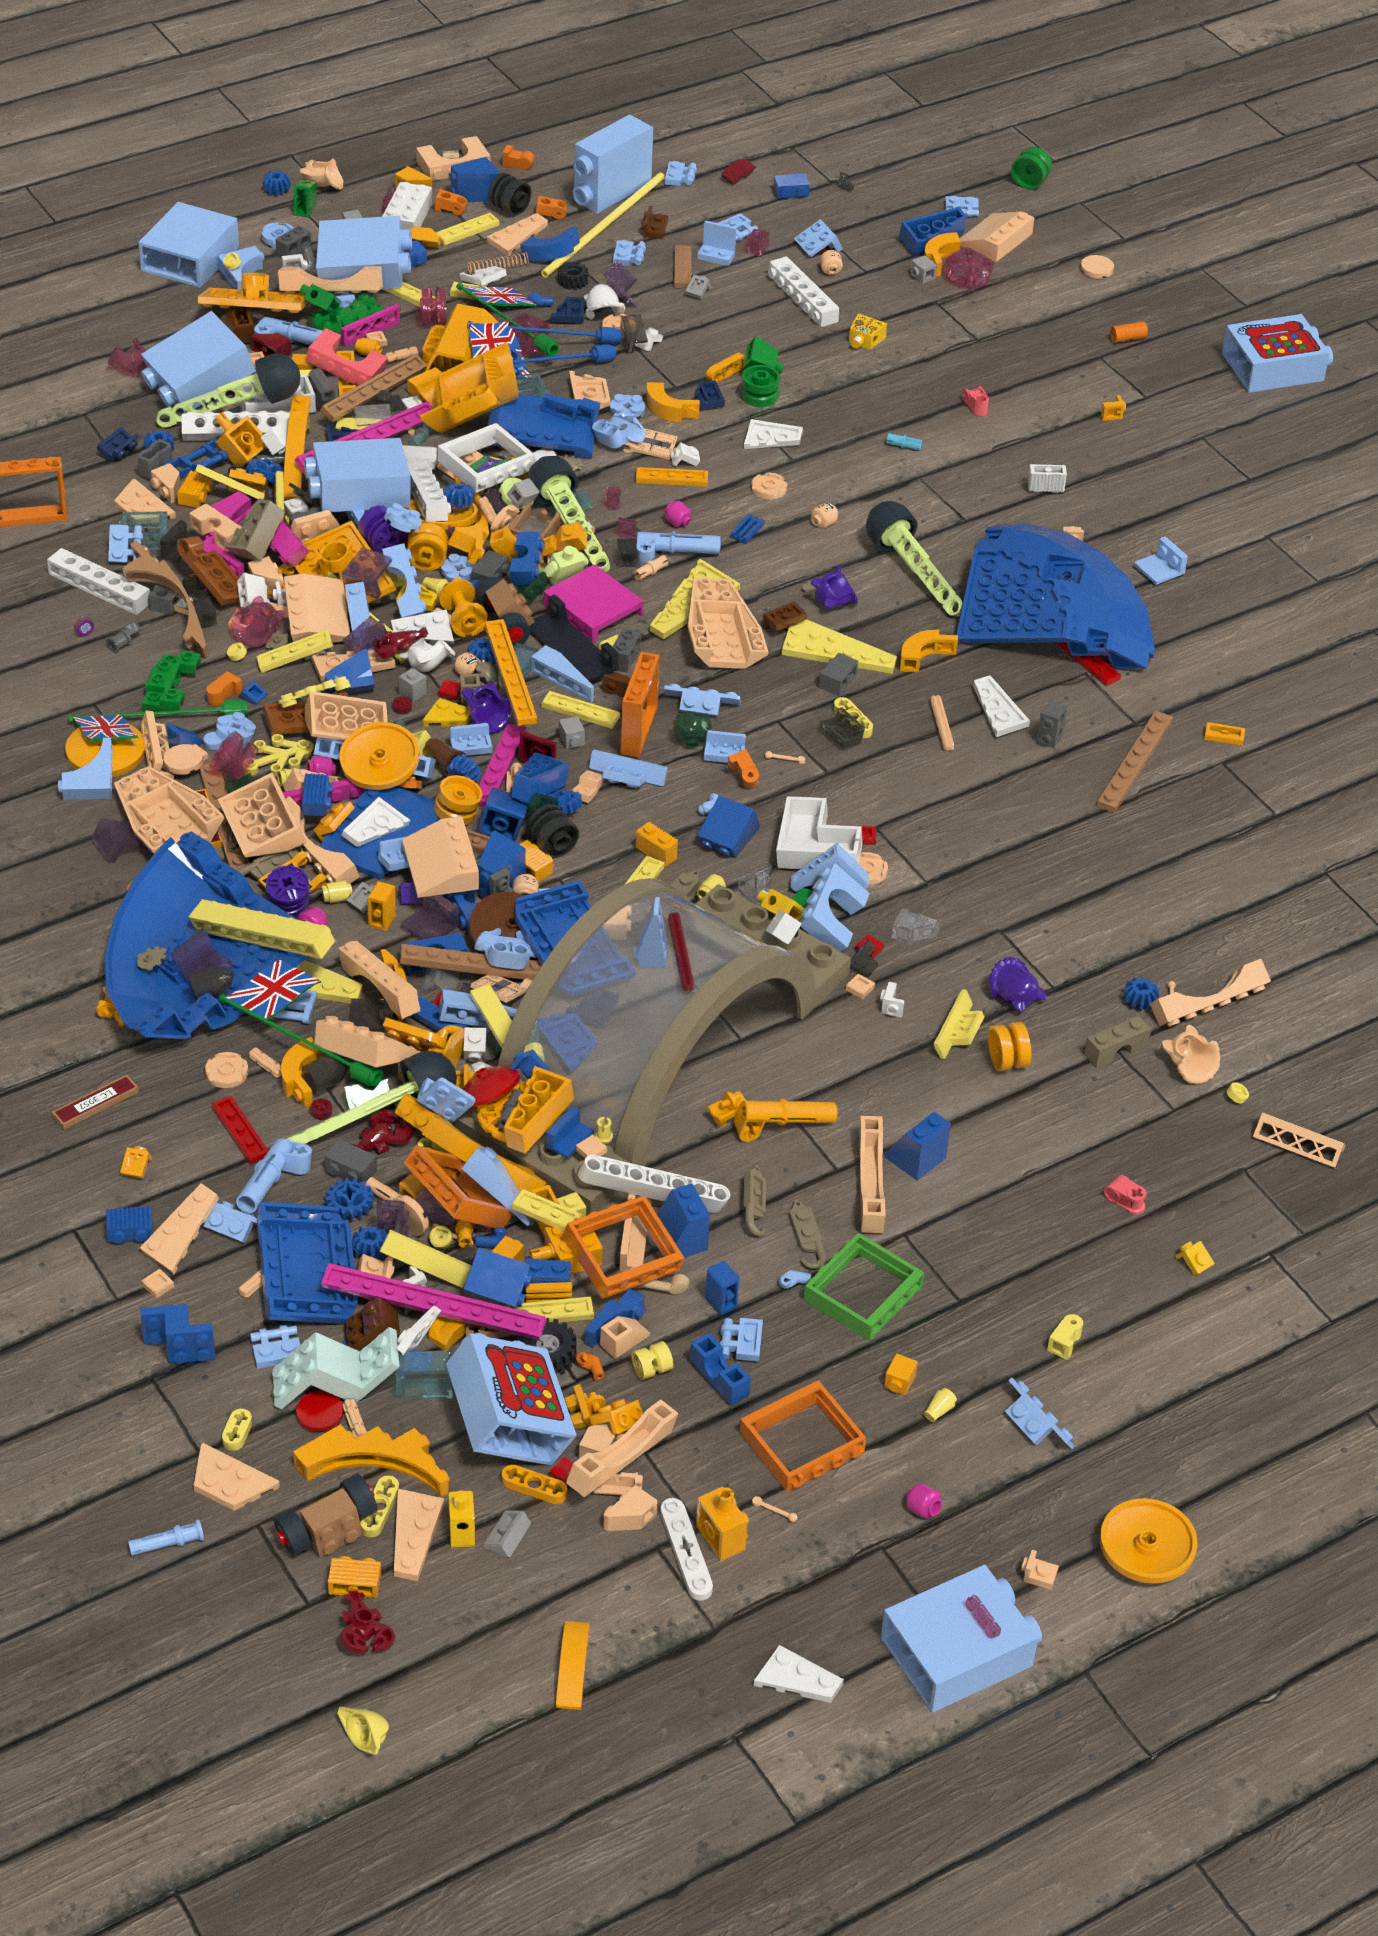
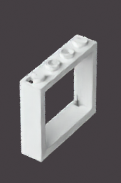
(451, 451)

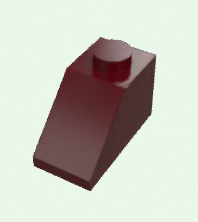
(271, 344)

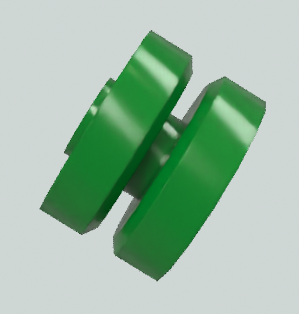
(1031, 168)
(760, 386)

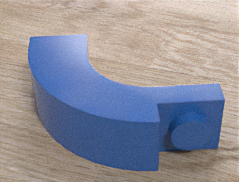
(551, 248)

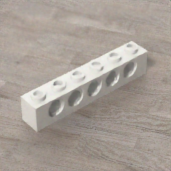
(803, 291)
(208, 432)
(427, 492)
(98, 581)

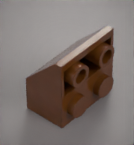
(239, 322)
(370, 1322)

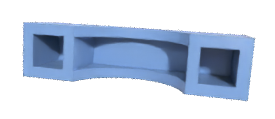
(409, 603)

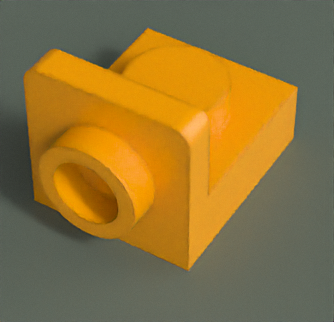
(1113, 410)
(135, 1162)

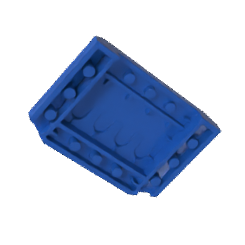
(532, 427)
(365, 857)
(549, 915)
(294, 1255)

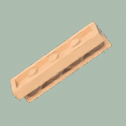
(151, 742)
(1302, 1132)
(633, 1242)

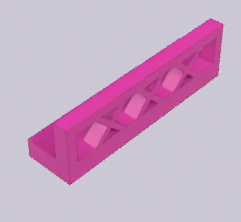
(369, 324)

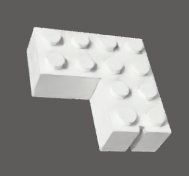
(807, 836)

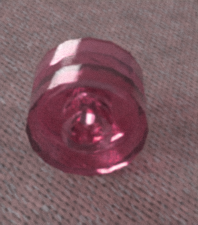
(433, 305)
(233, 756)

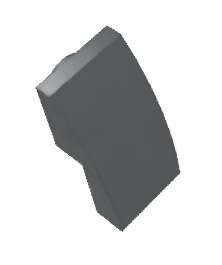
(500, 881)

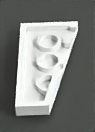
(999, 708)

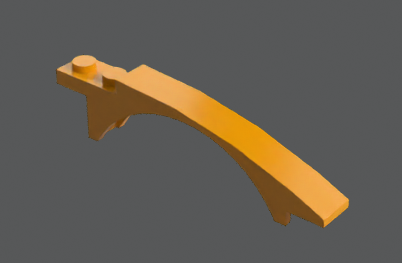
(297, 428)
(473, 537)
(451, 1139)

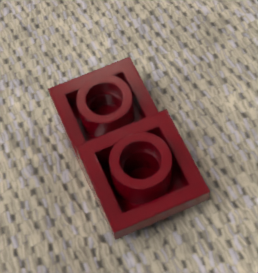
(737, 170)

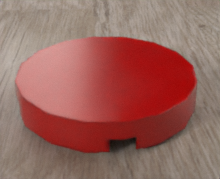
(319, 1411)

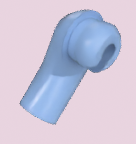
(707, 806)
(793, 1277)

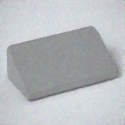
(507, 1533)

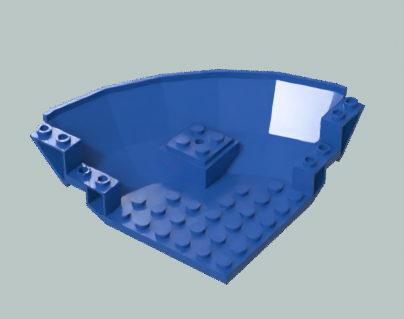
(1022, 597)
(157, 914)

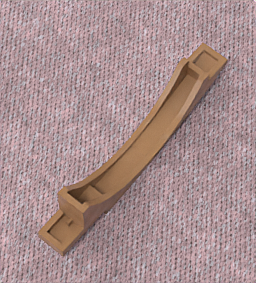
(150, 570)

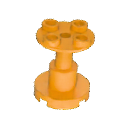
(467, 616)

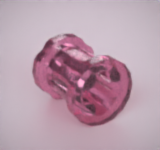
(613, 498)

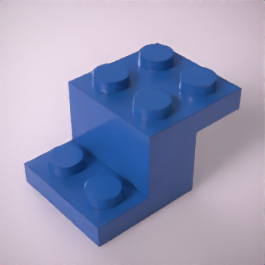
(171, 1326)

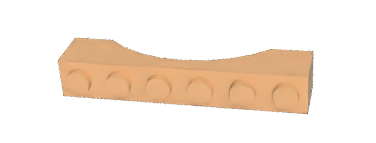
(367, 278)
(333, 864)
(1244, 979)
(397, 992)
(871, 1174)
(598, 1467)

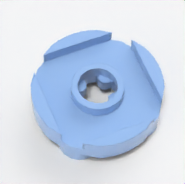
(273, 231)
(622, 402)
(403, 518)
(455, 563)
(236, 722)

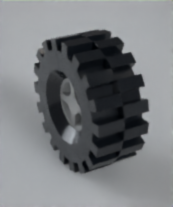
(559, 1342)

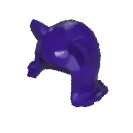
(833, 589)
(488, 707)
(1015, 984)

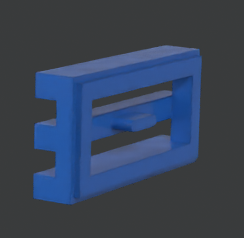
(744, 528)

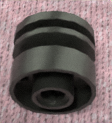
(509, 194)
(552, 830)

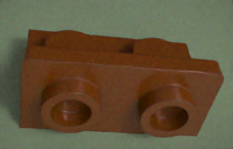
(654, 224)
(784, 616)
(615, 683)

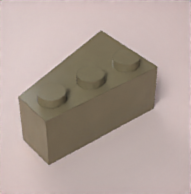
(257, 531)

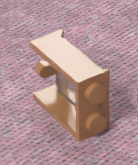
(527, 523)

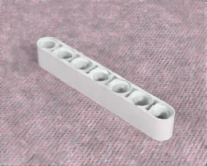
(648, 1181)

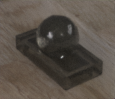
(386, 397)

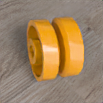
(428, 547)
(457, 798)
(1009, 1046)

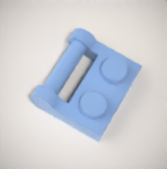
(304, 1003)

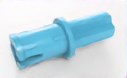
(904, 441)

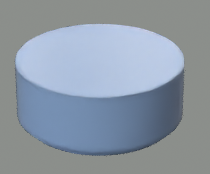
(212, 741)

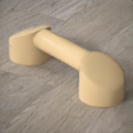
(677, 1286)

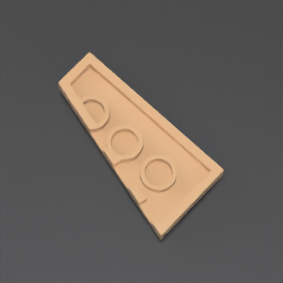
(515, 234)
(325, 663)
(174, 1236)
(415, 1529)

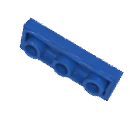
(430, 1016)

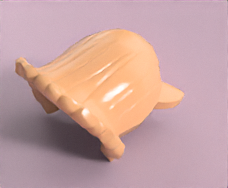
(323, 173)
(1193, 1056)

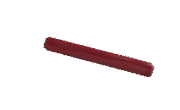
(681, 951)

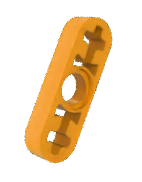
(719, 372)
(529, 1475)

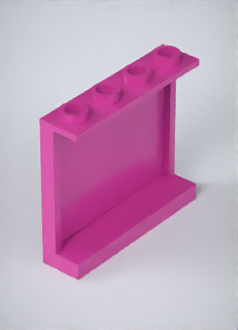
(594, 600)

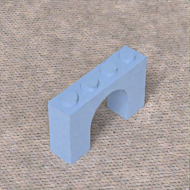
(817, 916)

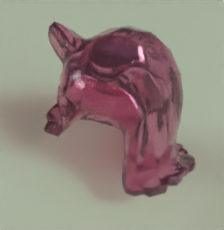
(130, 360)
(255, 622)

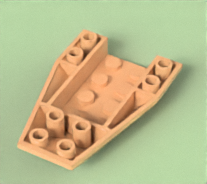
(723, 626)
(165, 808)

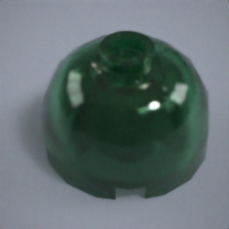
(691, 728)

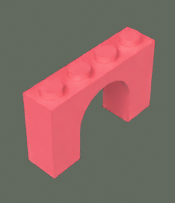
(322, 355)

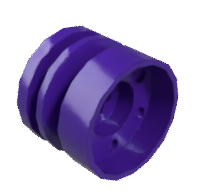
(379, 531)
(288, 889)

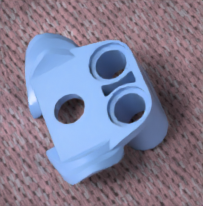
(609, 431)
(505, 951)

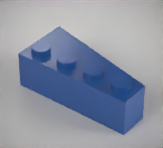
(918, 231)
(539, 775)

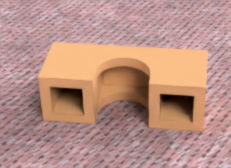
(207, 519)

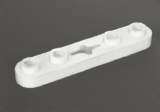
(693, 1567)

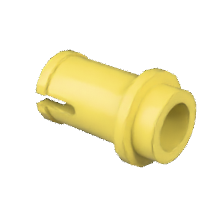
(604, 1130)

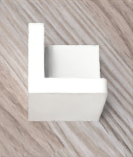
(783, 926)

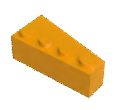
(537, 1108)

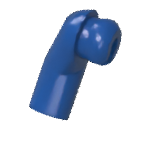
(539, 300)
(493, 1240)

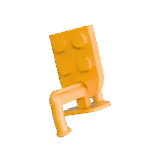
(428, 1041)

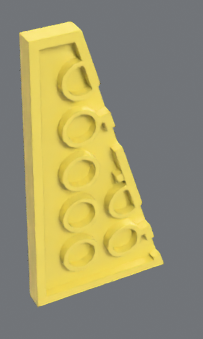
(677, 609)
(821, 644)
(332, 985)

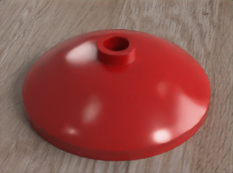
(491, 1083)

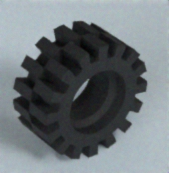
(573, 275)

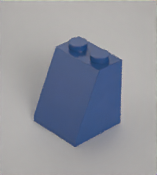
(473, 179)
(502, 815)
(728, 827)
(498, 854)
(921, 1146)
(686, 1220)
(497, 1279)

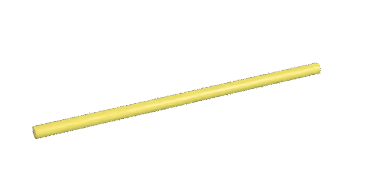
(605, 223)

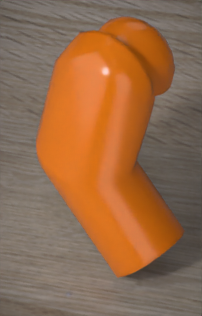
(591, 1363)

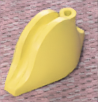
(364, 1728)

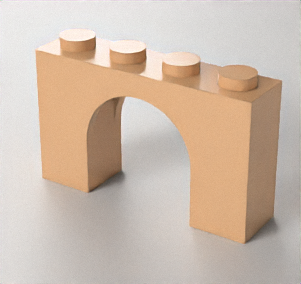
(439, 167)

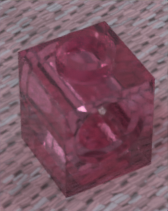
(757, 242)

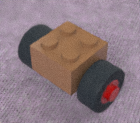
(503, 599)
(329, 1521)

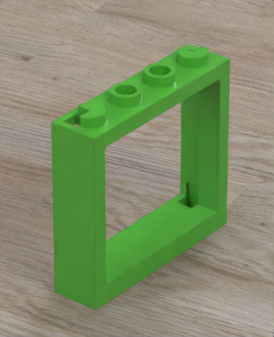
(867, 1328)

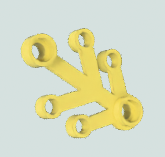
(289, 699)
(301, 748)

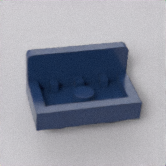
(117, 444)

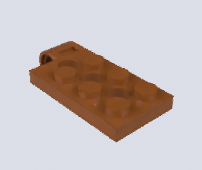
(214, 574)
(295, 723)

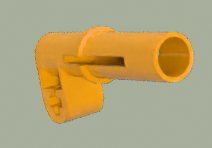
(754, 1114)

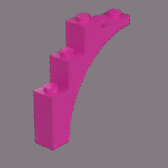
(233, 508)

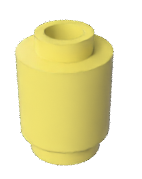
(709, 884)
(336, 891)

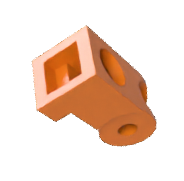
(517, 159)
(450, 202)
(551, 207)
(223, 688)
(745, 767)

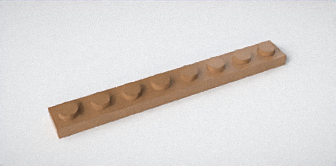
(368, 390)
(1134, 762)
(215, 788)
(462, 961)

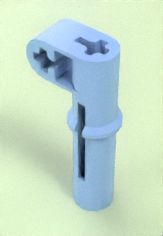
(290, 330)
(651, 542)
(269, 1170)

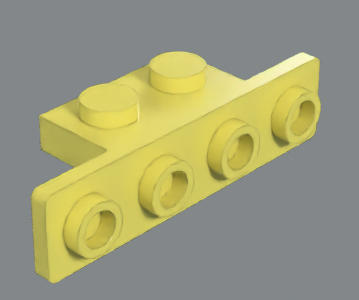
(959, 1026)

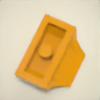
(425, 236)
(446, 1332)

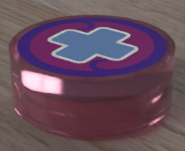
(83, 626)

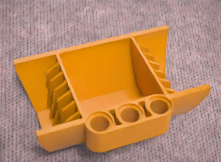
(451, 343)
(469, 389)

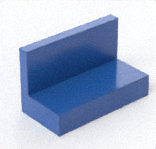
(567, 1133)

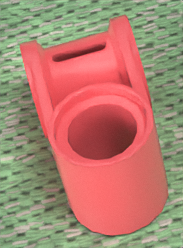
(976, 400)
(1126, 1193)

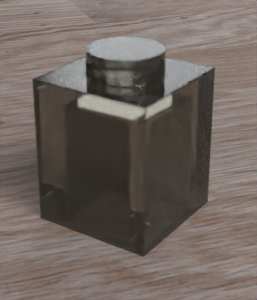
(627, 552)
(205, 612)

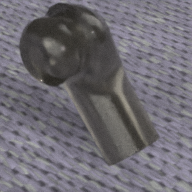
(843, 183)

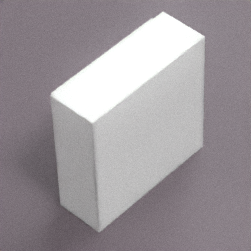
(411, 402)

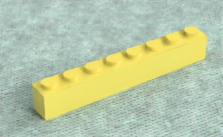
(262, 928)

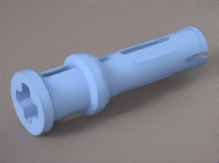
(178, 1535)

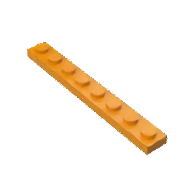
(511, 672)

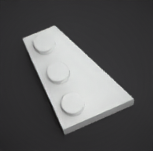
(374, 823)
(796, 1674)

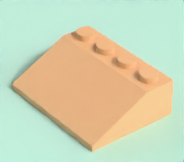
(998, 234)
(316, 605)
(339, 715)
(261, 818)
(441, 858)
(359, 1042)

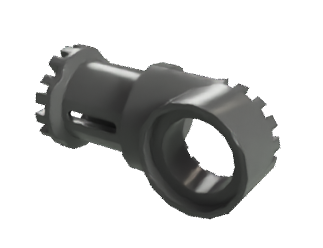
(123, 636)

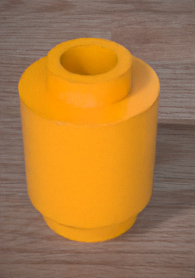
(365, 346)

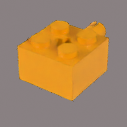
(240, 440)
(558, 1248)
(722, 1522)

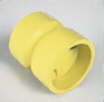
(649, 1361)

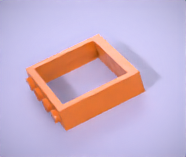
(37, 514)
(640, 694)
(434, 1171)
(640, 1207)
(788, 1406)

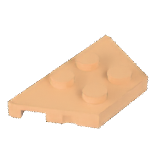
(590, 388)
(139, 499)
(313, 525)
(229, 1480)

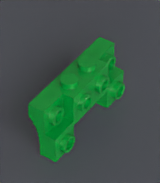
(340, 317)
(164, 680)

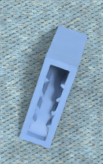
(251, 261)
(92, 780)
(836, 854)

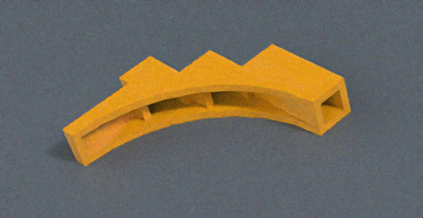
(375, 1448)

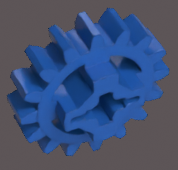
(265, 467)
(568, 801)
(360, 1198)

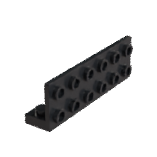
(562, 636)

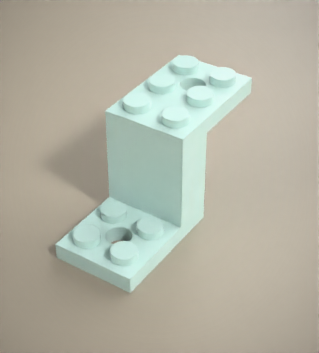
(335, 1367)

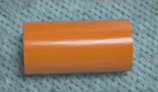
(1128, 332)

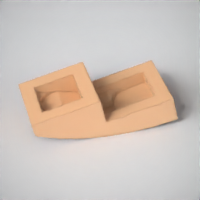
(589, 785)

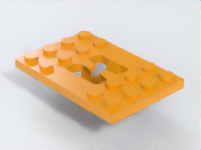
(253, 295)
(334, 552)

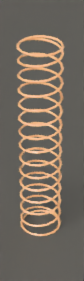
(470, 271)

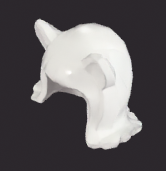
(602, 296)
(425, 656)

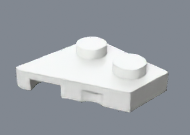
(484, 276)

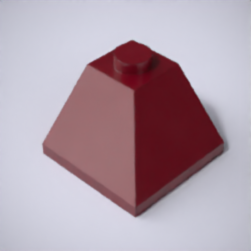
(531, 743)

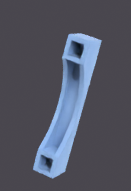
(332, 747)

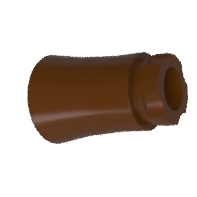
(441, 752)

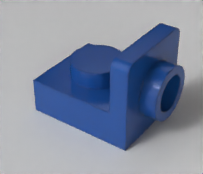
(527, 1062)

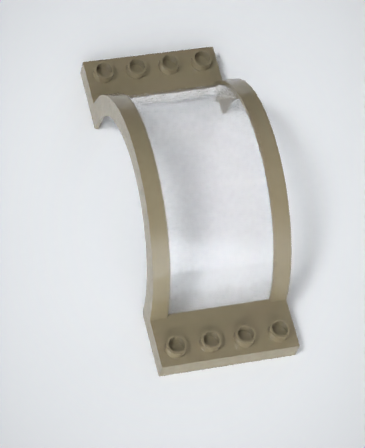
(630, 1026)

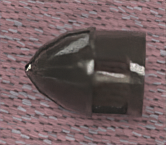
(212, 980)
(323, 1073)

